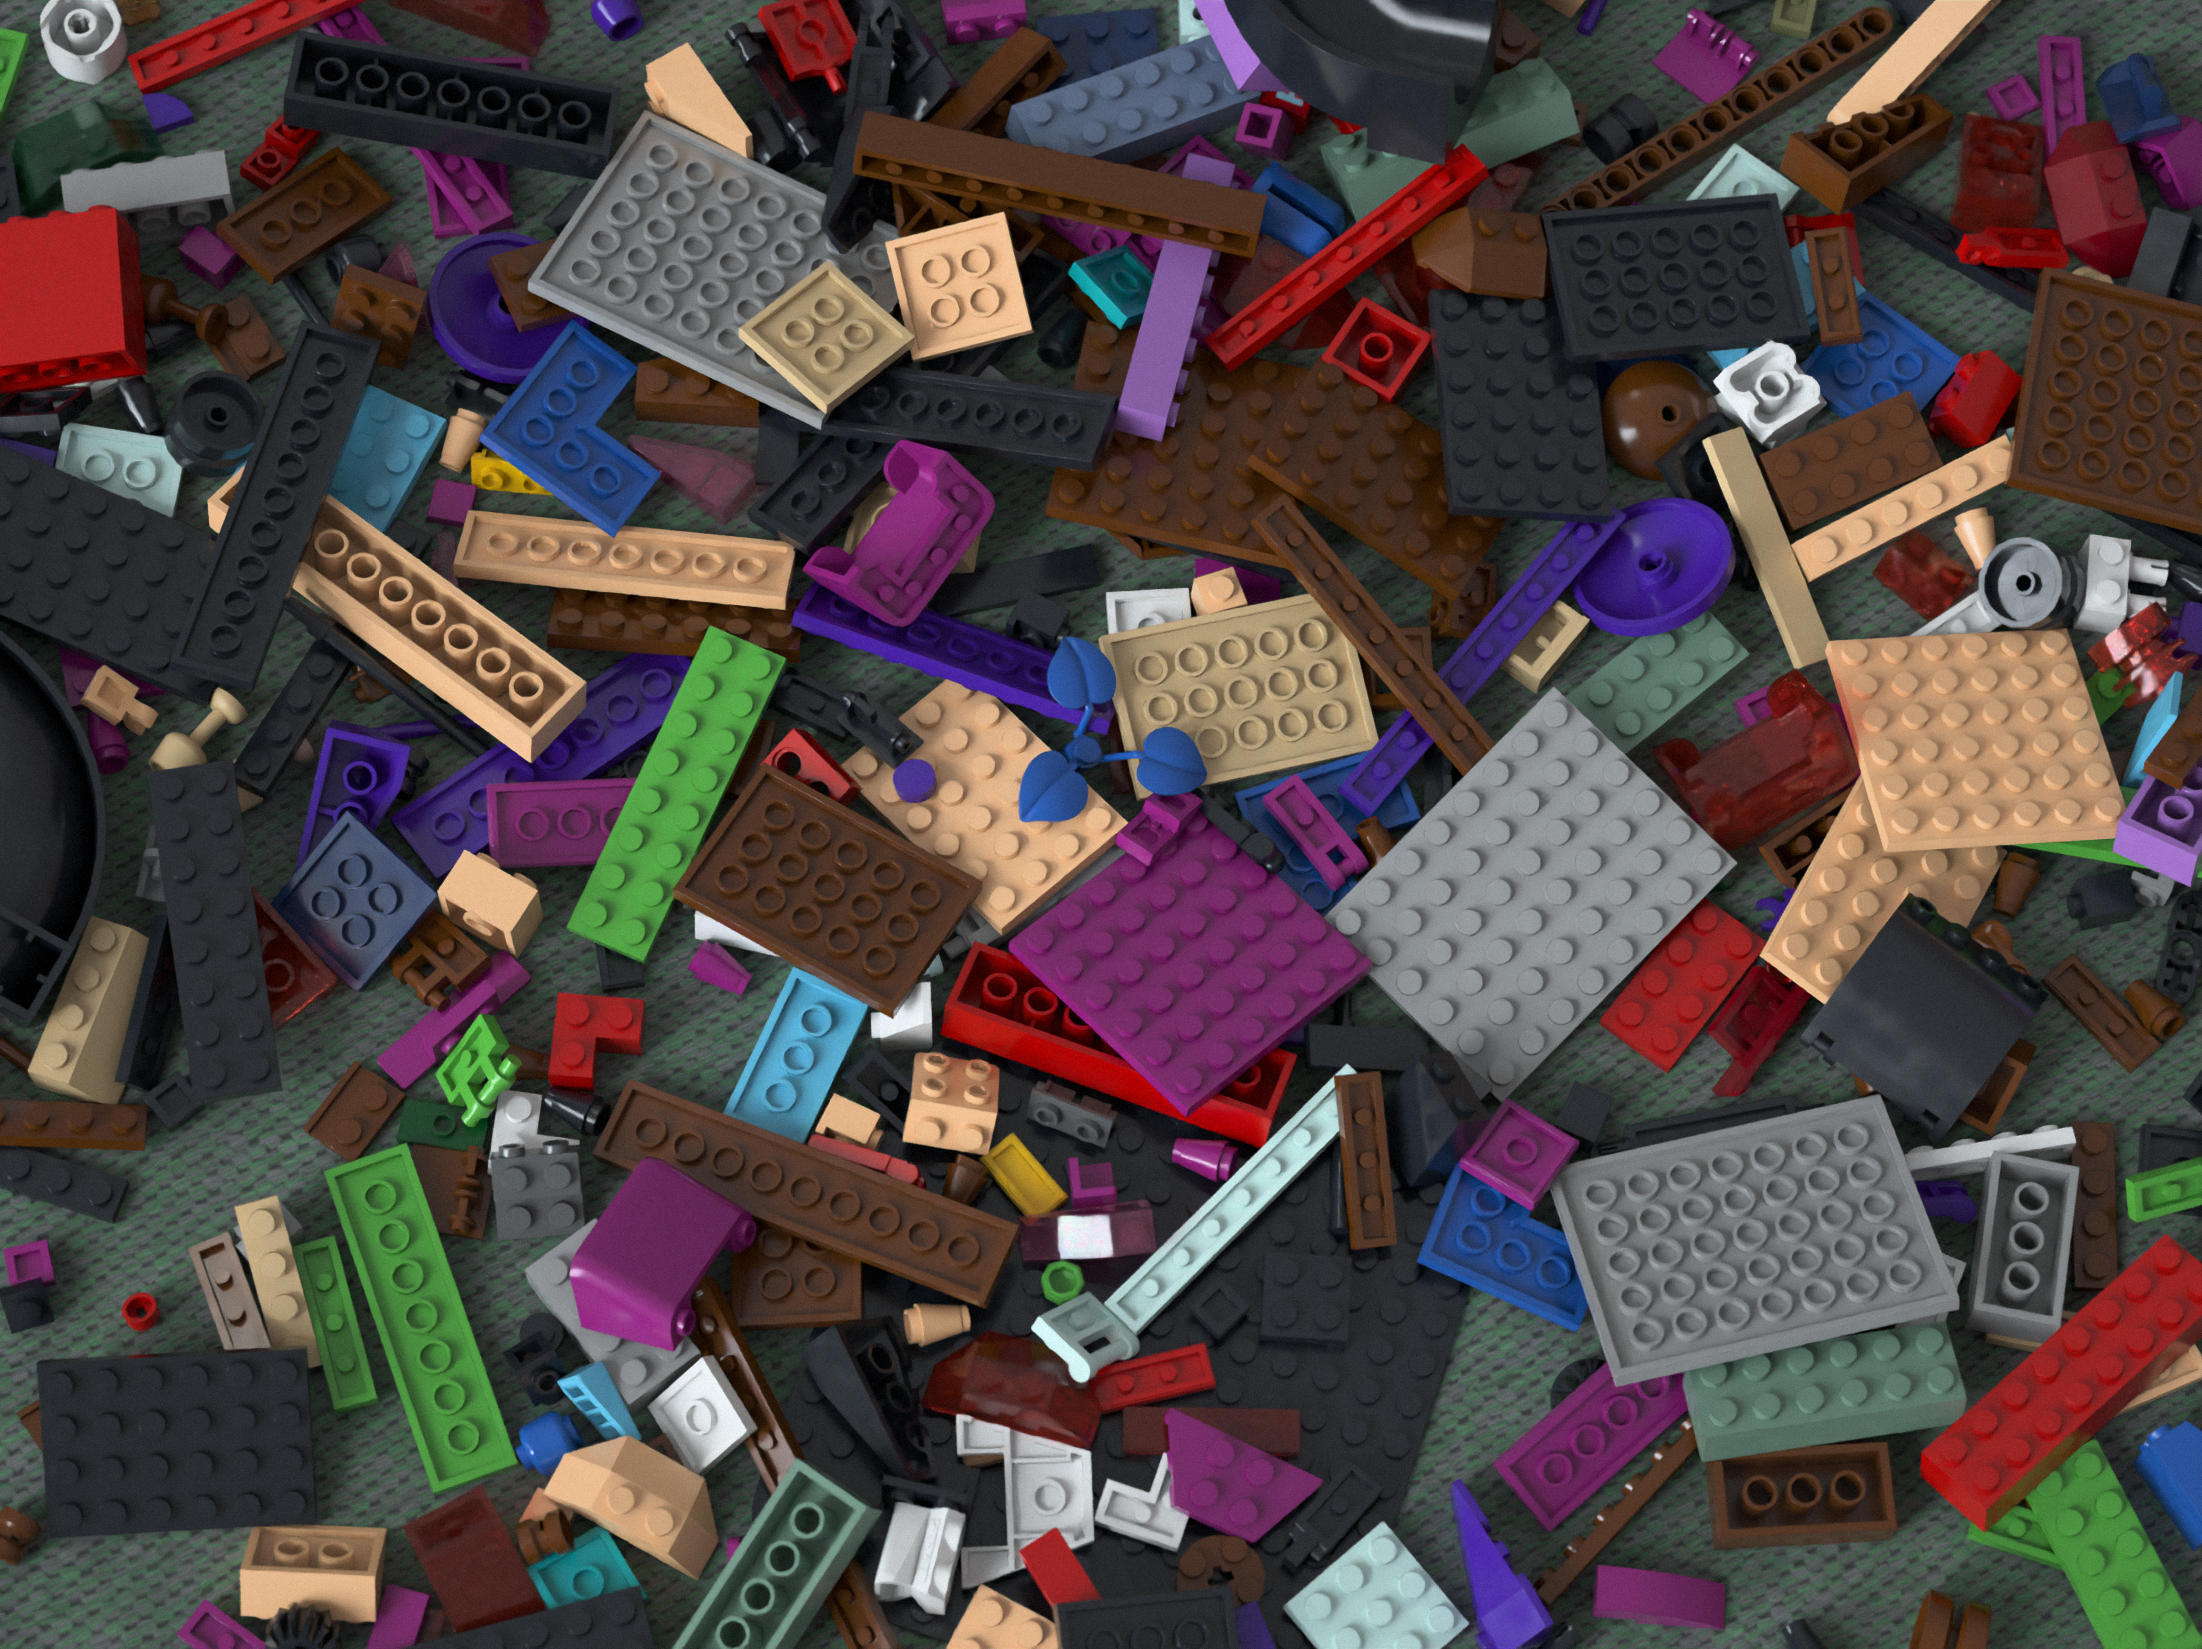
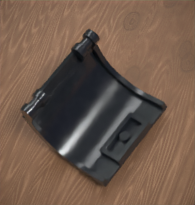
(808, 108)
(1925, 1015)

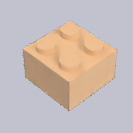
(491, 903)

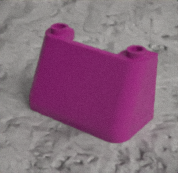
(913, 540)
(651, 1254)

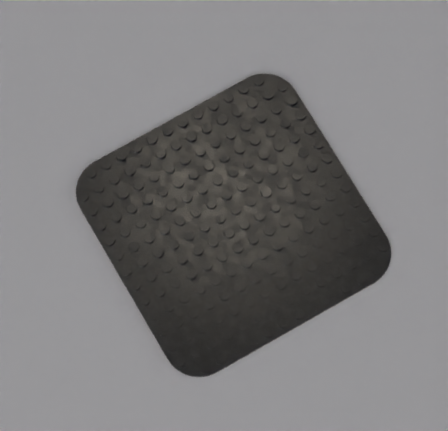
(1352, 1399)

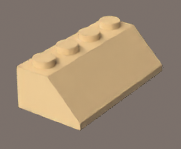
(91, 1016)

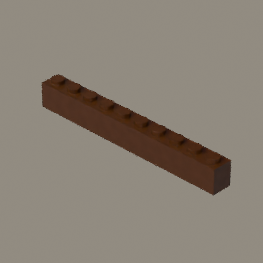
(1059, 184)

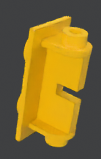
(494, 473)

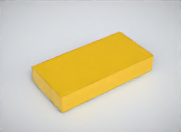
(1023, 1177)

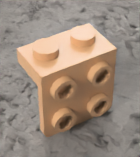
(952, 1103)

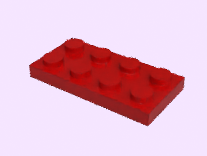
(1683, 984)

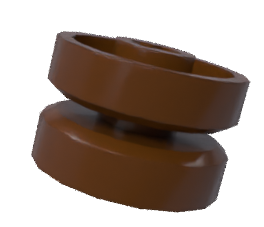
(1936, 1628)

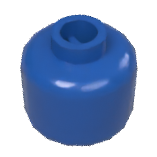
(547, 1441)

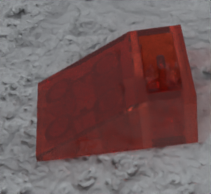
(1997, 174)
(472, 1563)

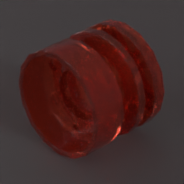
(2141, 655)

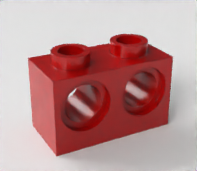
(816, 766)

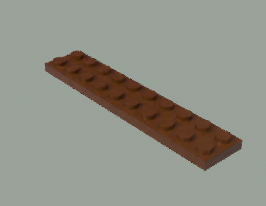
(815, 1193)

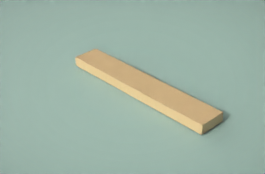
(1768, 547)

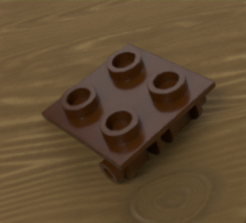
(455, 1188)

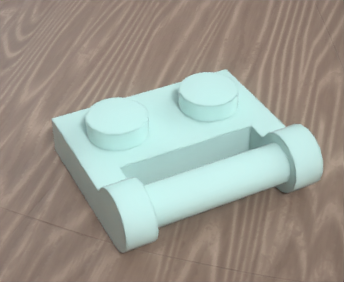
(1079, 1324)

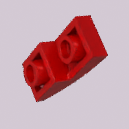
(278, 154)

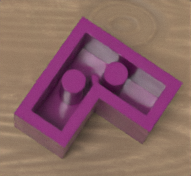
(2174, 163)

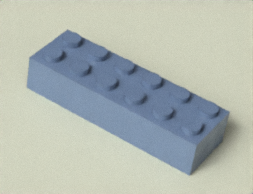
(1136, 106)

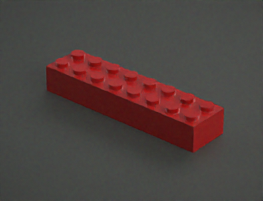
(1016, 1016)
(2069, 1386)

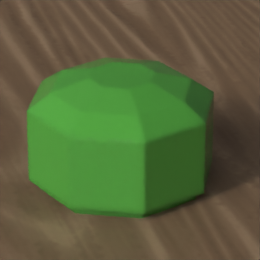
(1062, 1282)

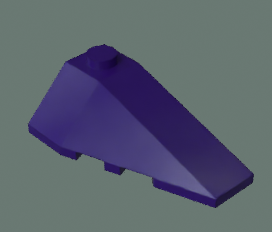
(355, 773)
(1503, 1604)

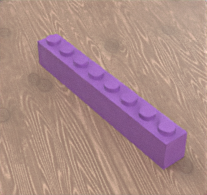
(1168, 322)

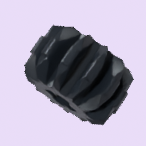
(302, 1629)

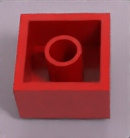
(1379, 350)

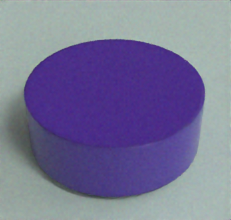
(914, 781)

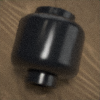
(358, 250)

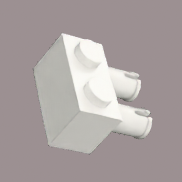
(2107, 570)

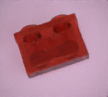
(1922, 575)

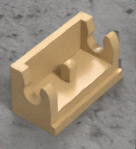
(1546, 646)

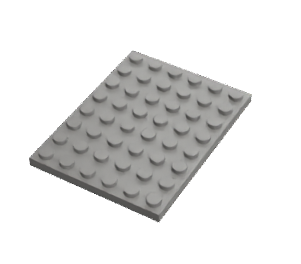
(692, 246)
(1528, 893)
(1751, 1240)

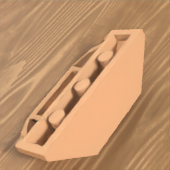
(640, 1500)

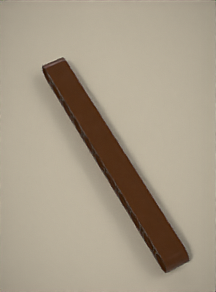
(1726, 116)

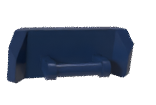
(2136, 100)

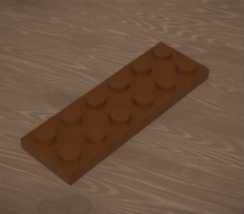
(664, 624)

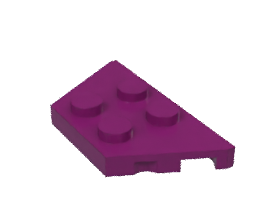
(1229, 1480)

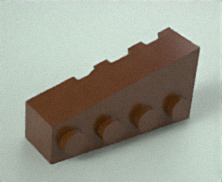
(1868, 152)

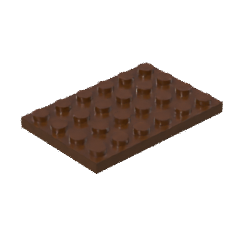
(1374, 477)
(828, 890)

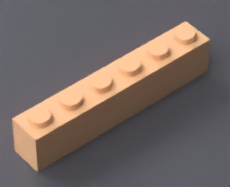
(1903, 510)

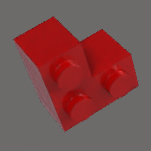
(591, 1026)

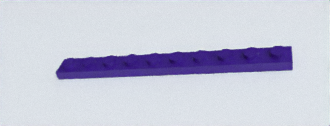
(1481, 655)

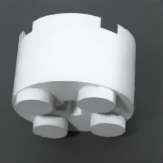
(83, 38)

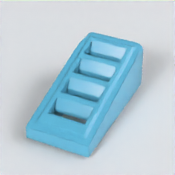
(599, 1401)

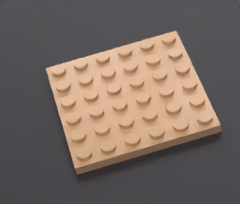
(1976, 739)

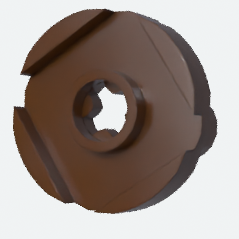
(1229, 1555)

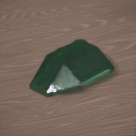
(76, 139)

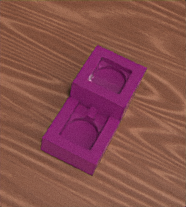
(1157, 825)

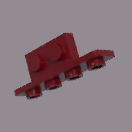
(1753, 1025)

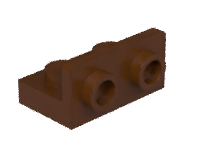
(1469, 608)

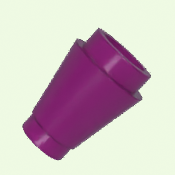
(107, 745)
(719, 968)
(1206, 1157)

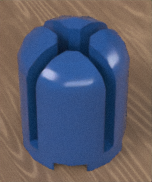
(1298, 211)

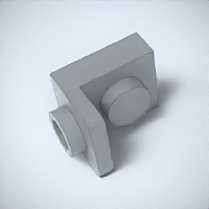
(2152, 888)

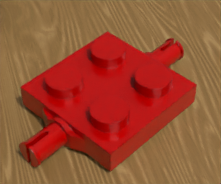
(810, 39)

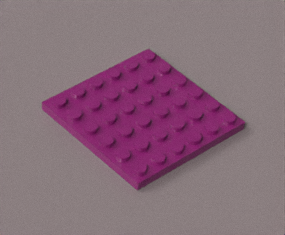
(1190, 962)

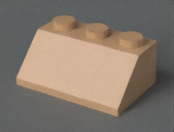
(317, 1564)

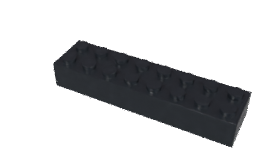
(450, 105)

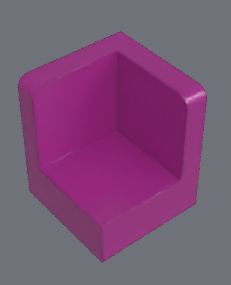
(1091, 1184)

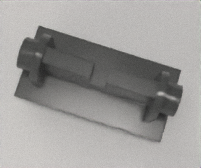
(1054, 1107)

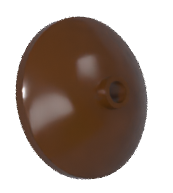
(1633, 413)

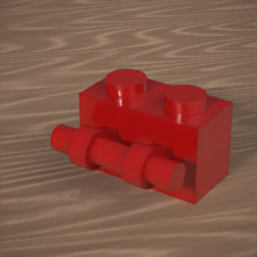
(1974, 399)

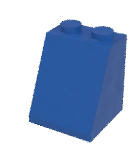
(2173, 1472)

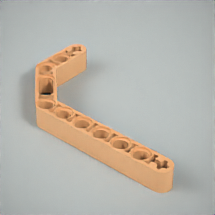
(1913, 56)

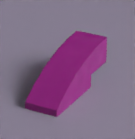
(1657, 1598)

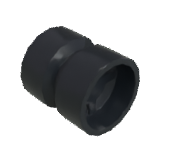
(1622, 129)

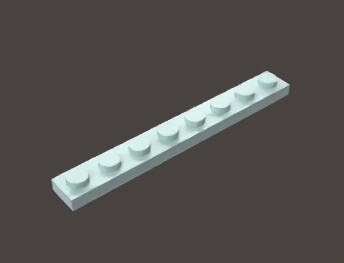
(1228, 1211)

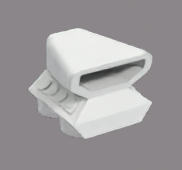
(1769, 395)
(920, 1556)

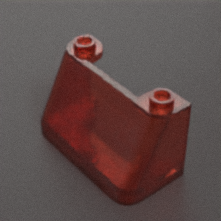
(1766, 768)

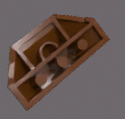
(925, 210)
(1487, 252)
(1796, 845)

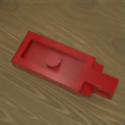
(2014, 248)

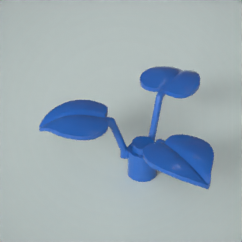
(1053, 780)

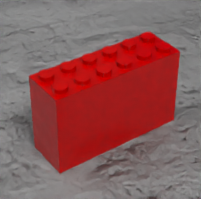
(70, 300)

